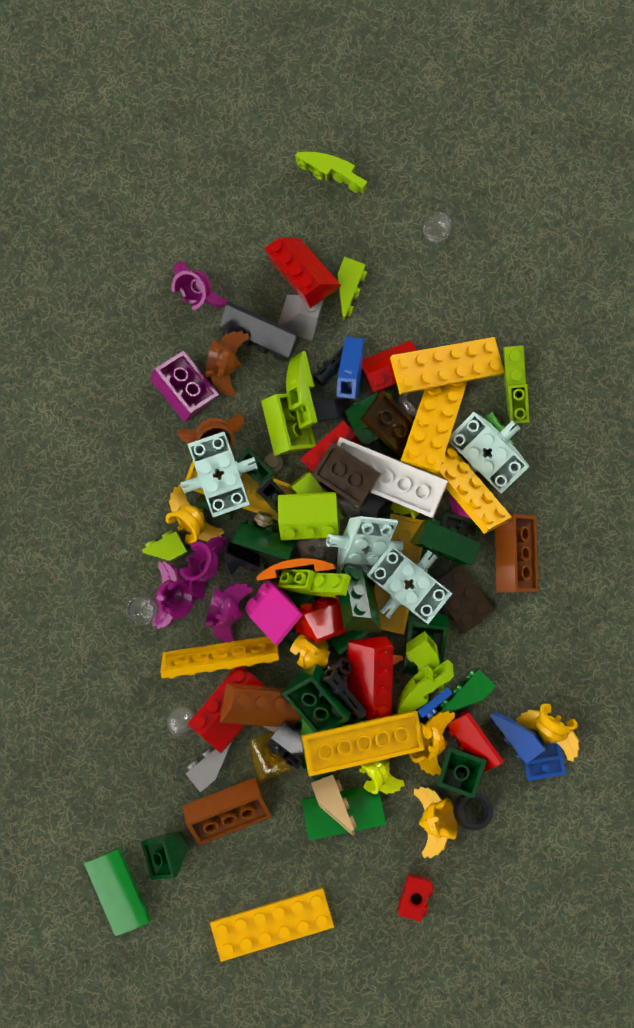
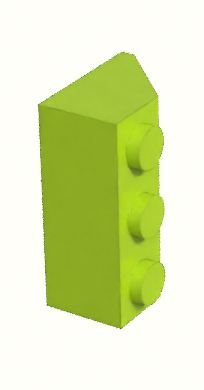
(284, 427)
(308, 515)

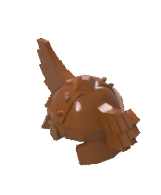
(224, 361)
(211, 427)

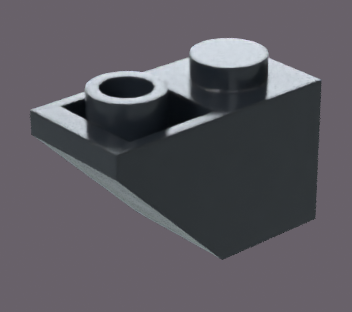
(288, 745)

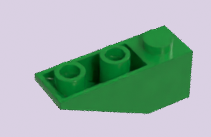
(471, 691)

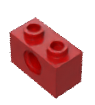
(412, 885)

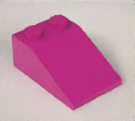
(273, 611)

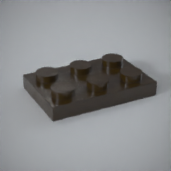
(389, 422)
(346, 474)
(467, 602)

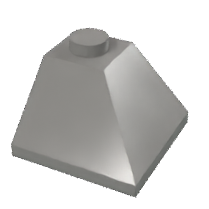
(299, 317)

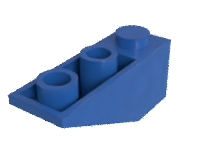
(351, 368)
(523, 739)

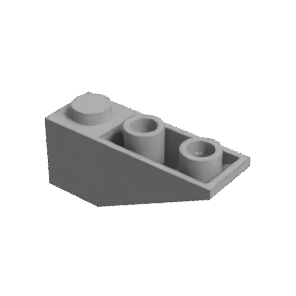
(206, 770)

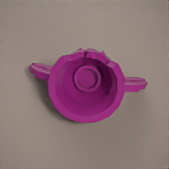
(194, 287)
(202, 565)
(172, 596)
(225, 610)

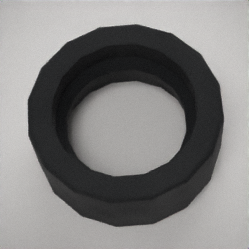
(376, 507)
(487, 812)

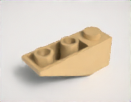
(329, 799)

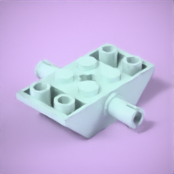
(215, 455)
(505, 462)
(363, 542)
(426, 595)

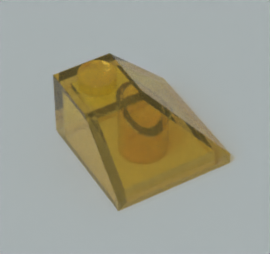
(263, 761)

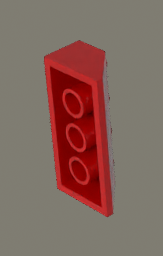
(301, 269)
(371, 675)
(207, 719)

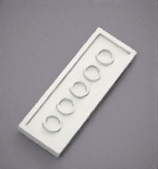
(400, 481)

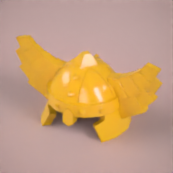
(190, 518)
(310, 652)
(552, 730)
(433, 742)
(436, 820)

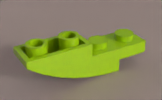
(326, 165)
(515, 384)
(298, 387)
(314, 583)
(424, 682)

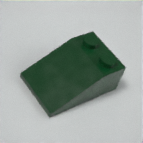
(437, 631)

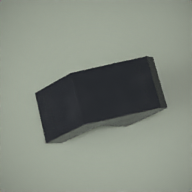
(331, 409)

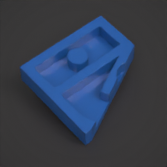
(429, 709)
(547, 764)

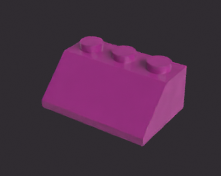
(183, 386)

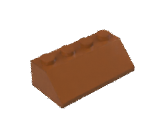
(517, 555)
(257, 706)
(226, 811)

